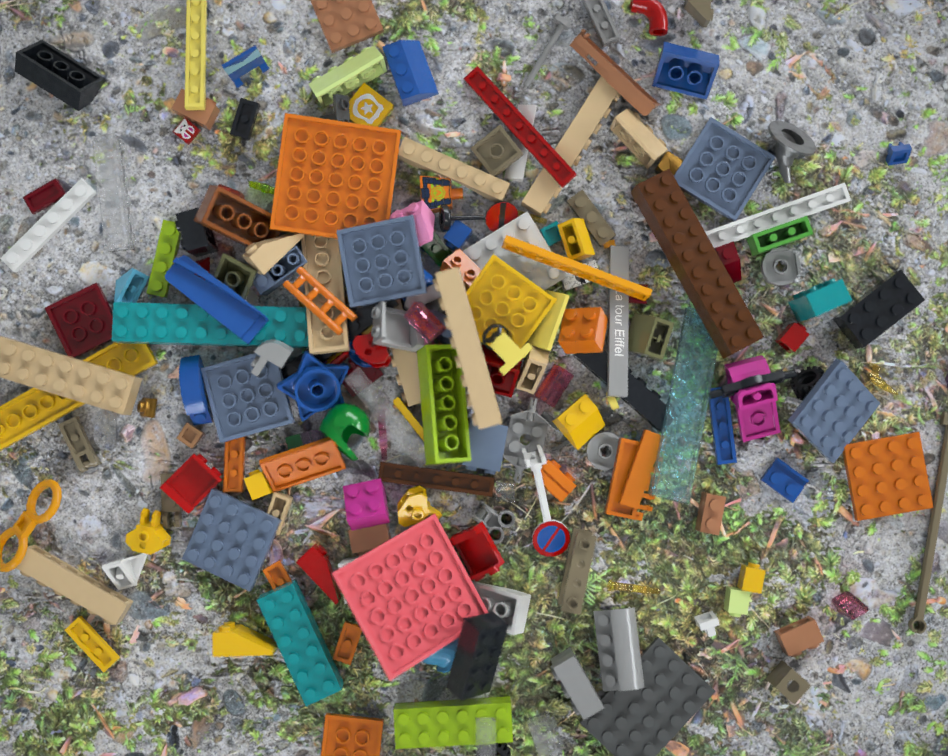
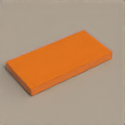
(302, 464)

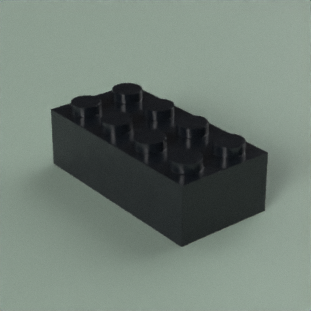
(878, 309)
(477, 655)

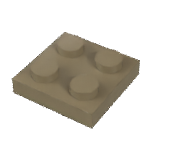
(497, 151)

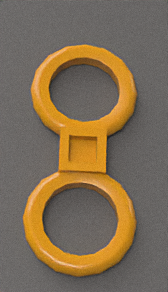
(28, 521)

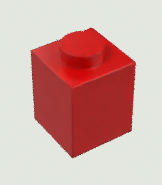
(792, 337)

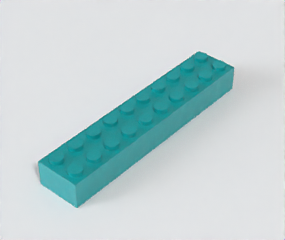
(193, 326)

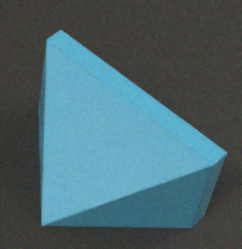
(130, 286)

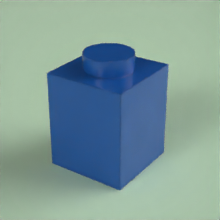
(457, 235)

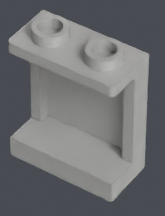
(393, 329)

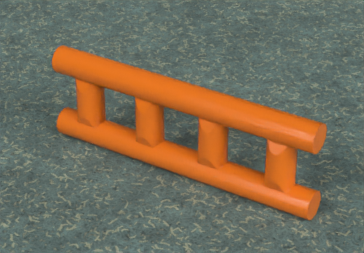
(319, 312)

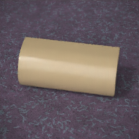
(279, 507)

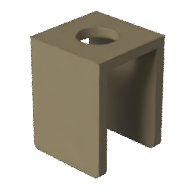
(782, 675)

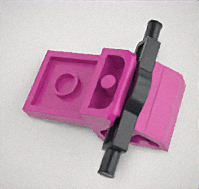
(754, 396)

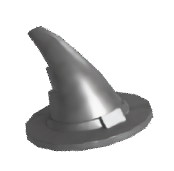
(789, 144)

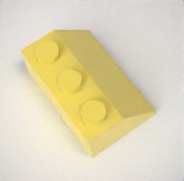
(546, 331)

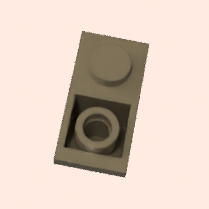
(700, 11)

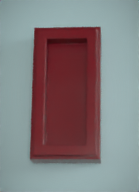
(44, 196)

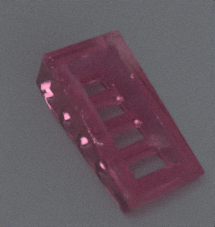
(849, 605)

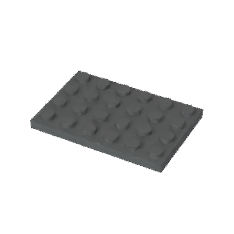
(649, 717)

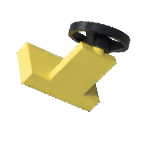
(505, 347)

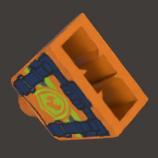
(438, 192)

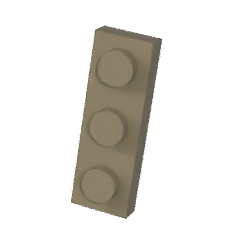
(594, 221)

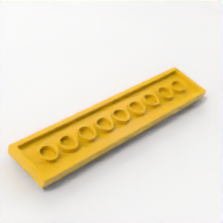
(39, 408)

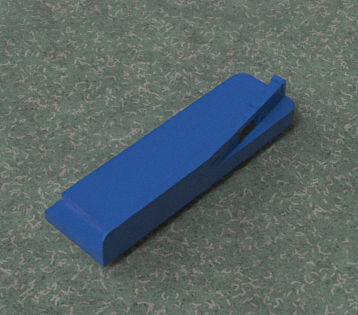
(216, 298)

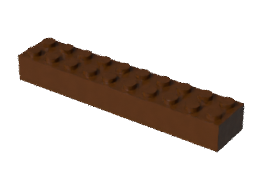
(696, 263)

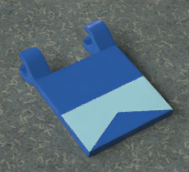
(243, 64)

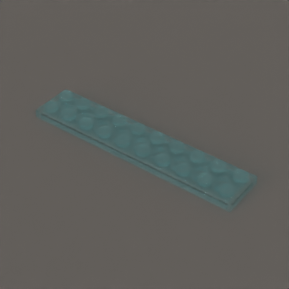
(685, 411)

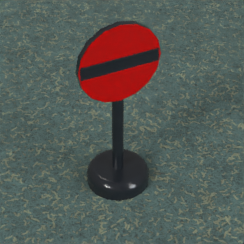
(496, 216)

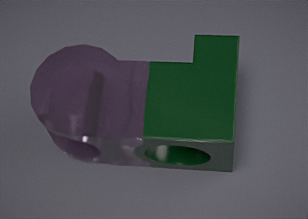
(303, 438)

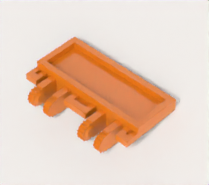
(623, 461)

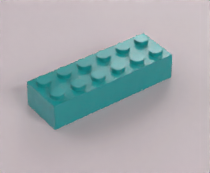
(300, 642)

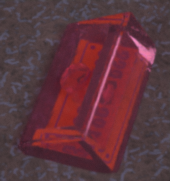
(424, 321)
(554, 385)

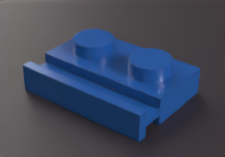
(784, 480)

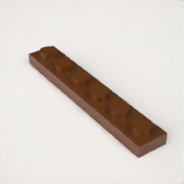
(436, 479)

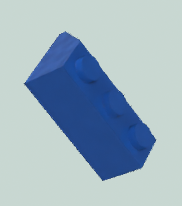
(686, 70)
(410, 71)

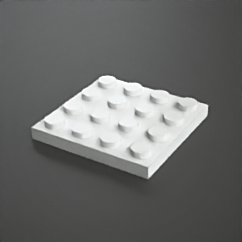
(524, 230)

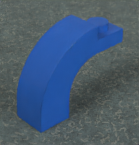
(193, 390)

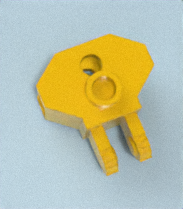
(414, 507)
(148, 535)

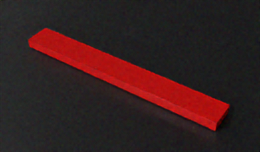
(520, 127)

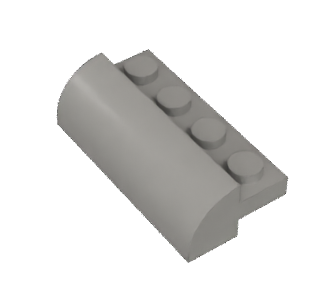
(618, 649)

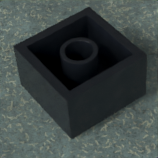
(195, 237)

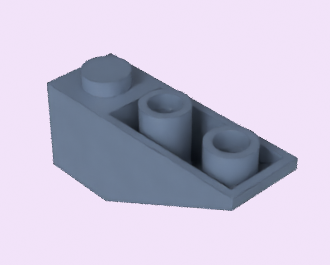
(280, 272)

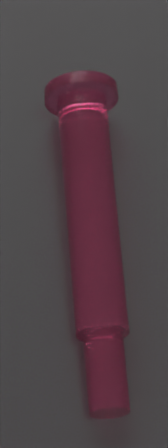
(383, 440)

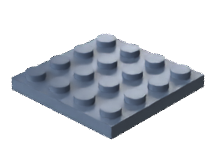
(723, 169)
(381, 261)
(243, 401)
(834, 411)
(231, 539)

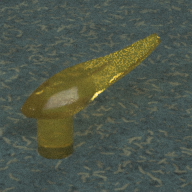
(878, 381)

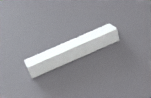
(516, 170)

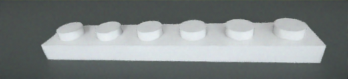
(48, 225)

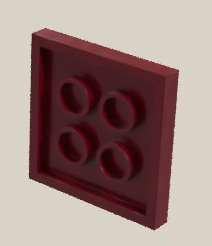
(82, 320)

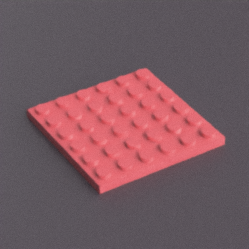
(409, 595)

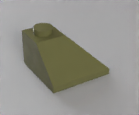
(235, 275)

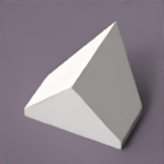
(125, 571)

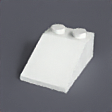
(507, 604)

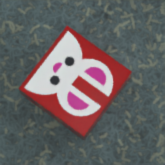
(186, 131)

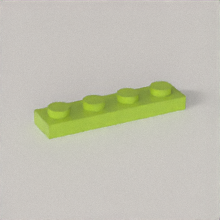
(165, 253)

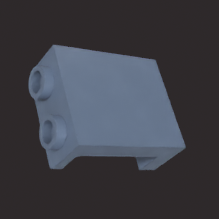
(486, 447)

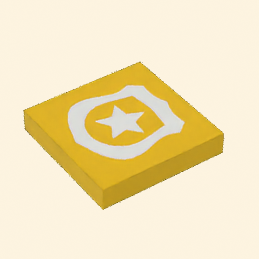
(368, 107)

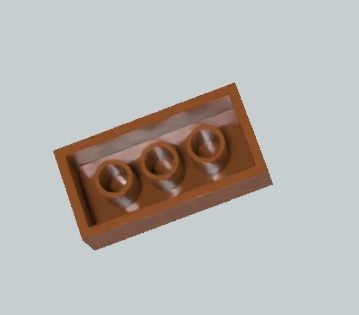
(234, 217)

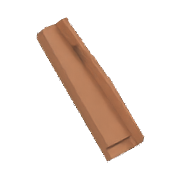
(614, 74)

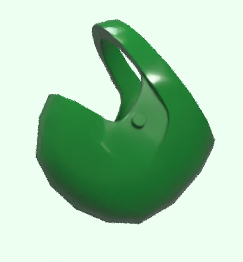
(343, 422)

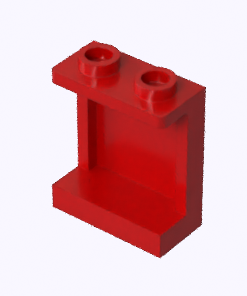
(191, 482)
(477, 551)

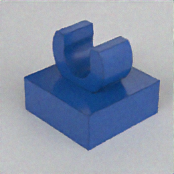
(898, 154)

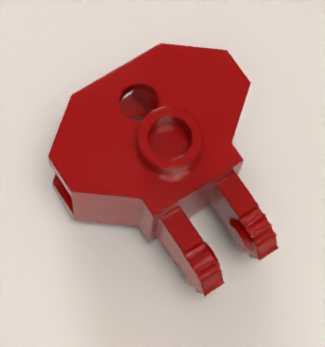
(373, 354)

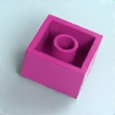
(366, 504)

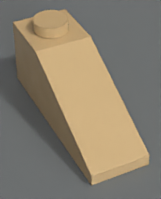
(267, 253)

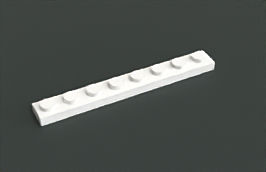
(779, 215)

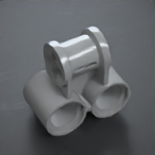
(493, 520)

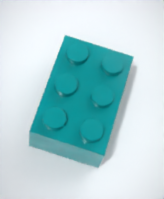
(819, 299)

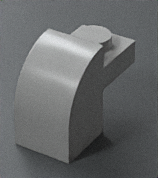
(272, 351)

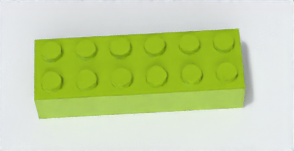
(443, 406)
(449, 721)

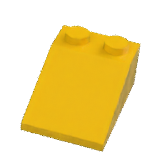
(240, 640)

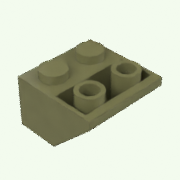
(649, 336)

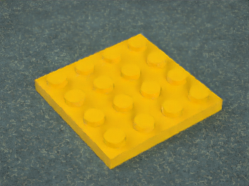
(507, 299)

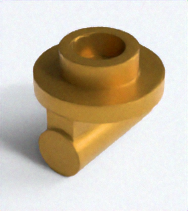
(147, 407)

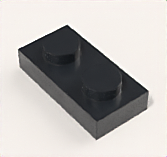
(245, 119)

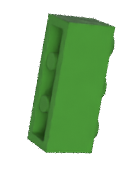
(779, 236)

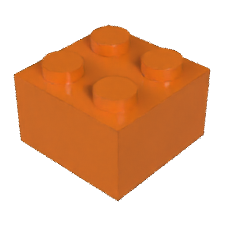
(583, 330)

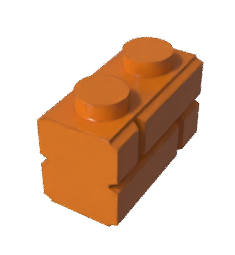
(555, 481)

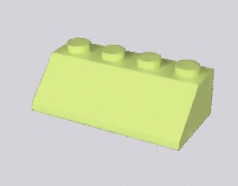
(348, 76)

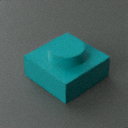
(551, 234)

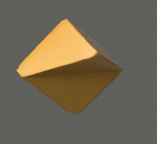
(670, 162)

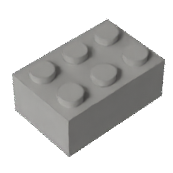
(576, 684)

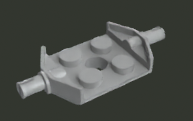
(521, 423)

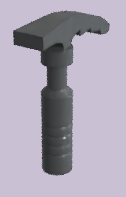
(549, 418)

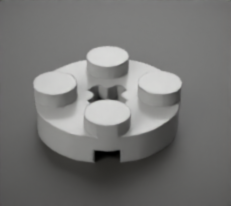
(787, 258)
(594, 454)

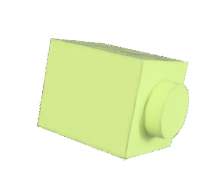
(736, 601)

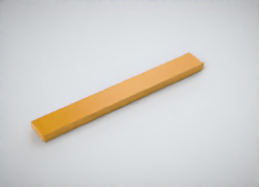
(576, 268)

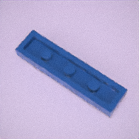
(722, 430)

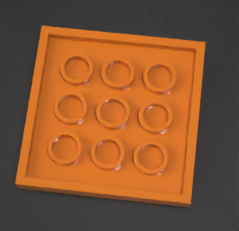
(887, 476)

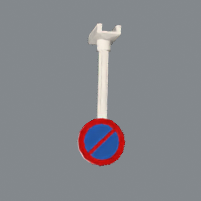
(550, 536)

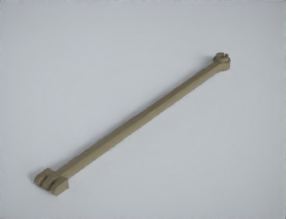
(932, 534)

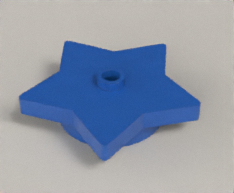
(314, 373)

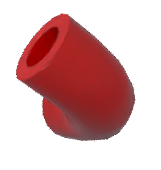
(654, 12)

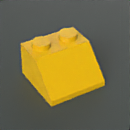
(580, 421)

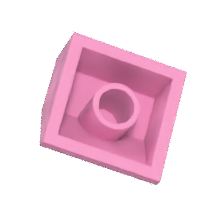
(423, 219)

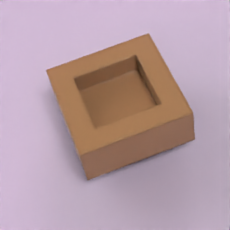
(190, 435)

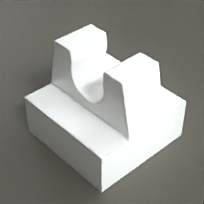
(707, 622)

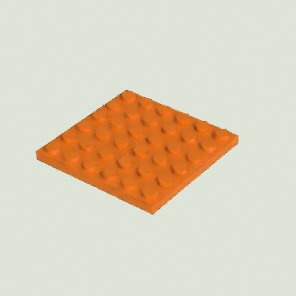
(333, 175)

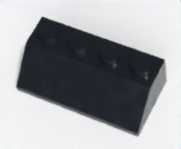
(58, 74)

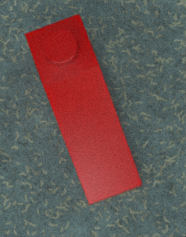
(319, 569)

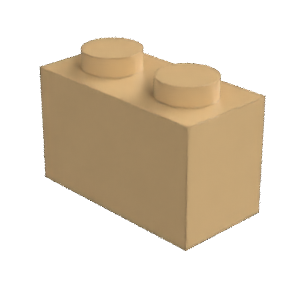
(532, 370)

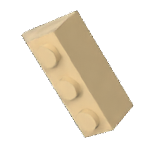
(638, 137)

